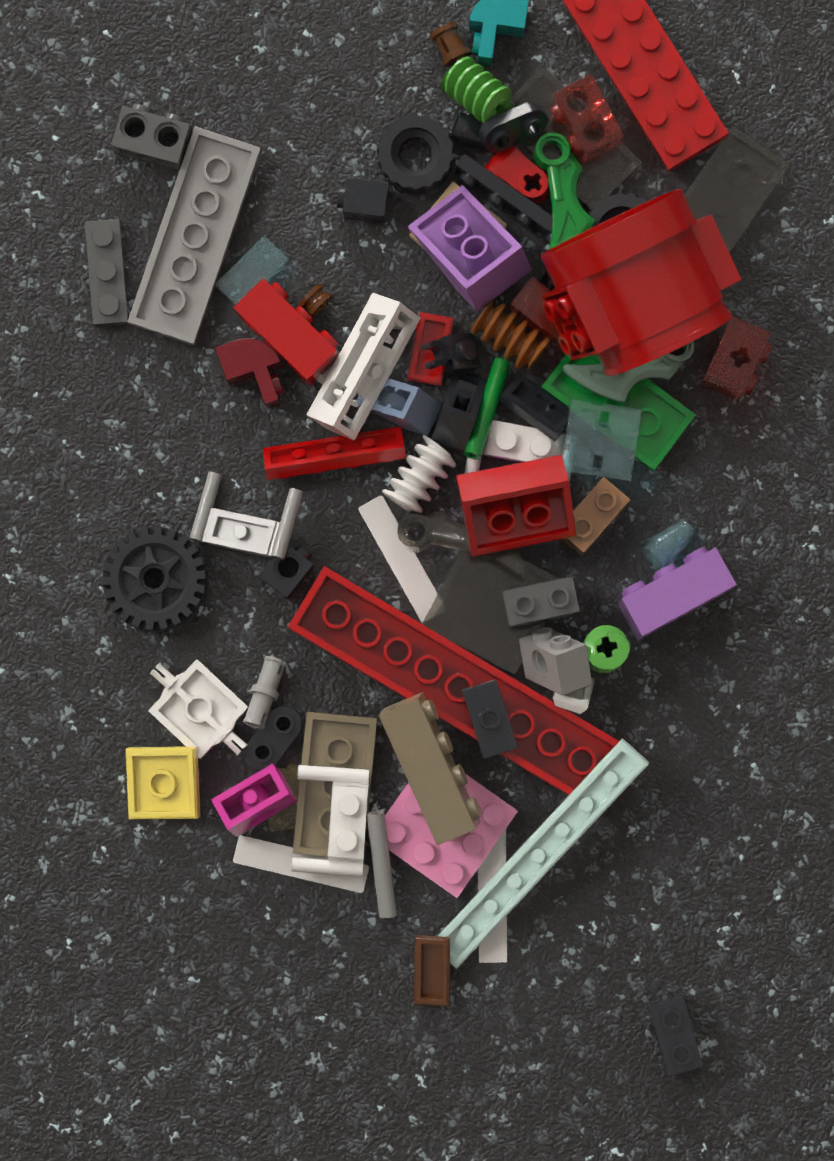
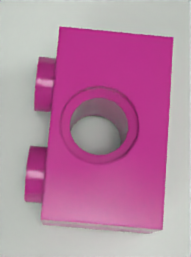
(254, 800)

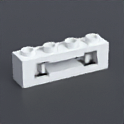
(363, 365)

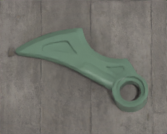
(618, 386)

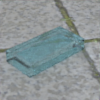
(260, 262)

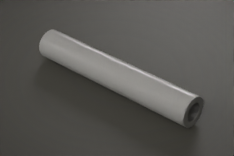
(381, 864)

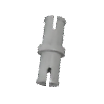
(264, 692)

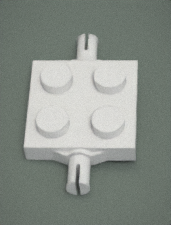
(198, 708)

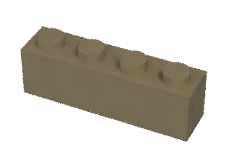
(430, 768)

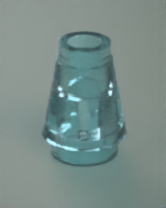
(668, 544)

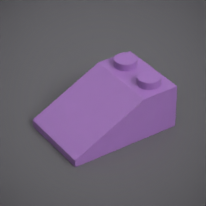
(470, 247)

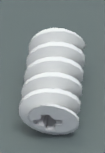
(420, 476)

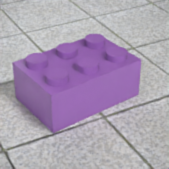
(675, 591)

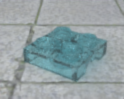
(612, 440)

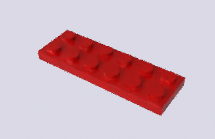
(649, 77)

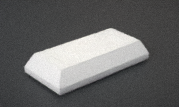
(575, 701)

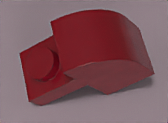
(250, 359)

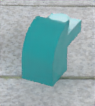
(494, 18)

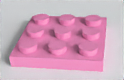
(453, 861)

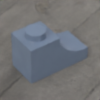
(406, 406)

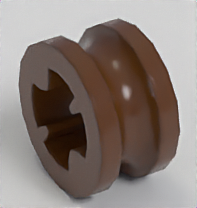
(315, 300)

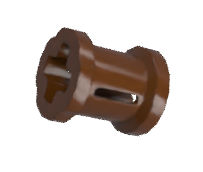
(449, 43)

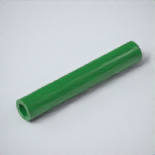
(487, 408)

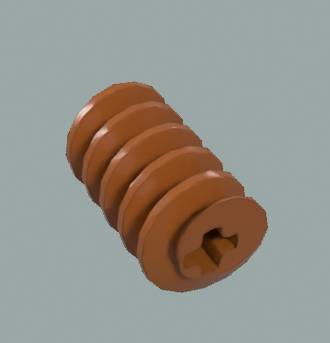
(510, 335)

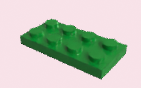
(661, 416)

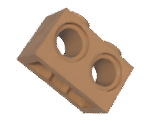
(596, 514)

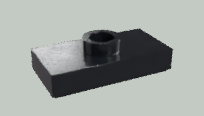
(536, 407)
(489, 719)

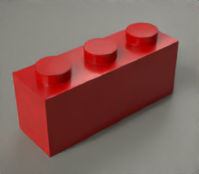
(287, 330)

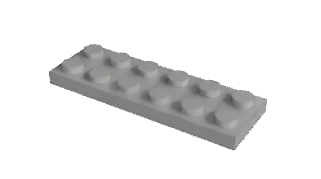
(194, 236)

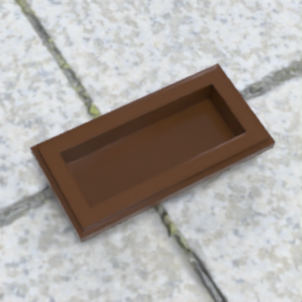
(432, 970)

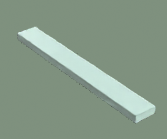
(542, 850)

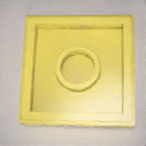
(163, 782)

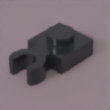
(454, 352)

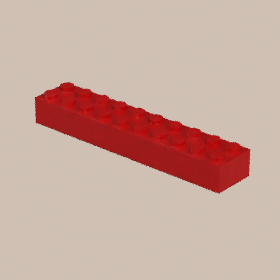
(418, 660)

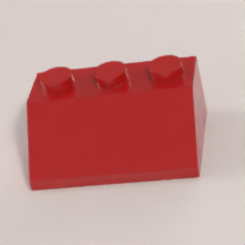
(516, 505)

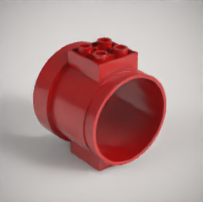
(639, 284)

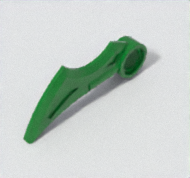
(563, 173)

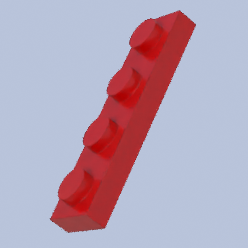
(333, 453)

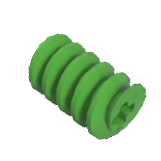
(476, 89)
(612, 637)

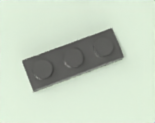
(106, 272)

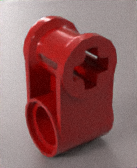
(517, 171)

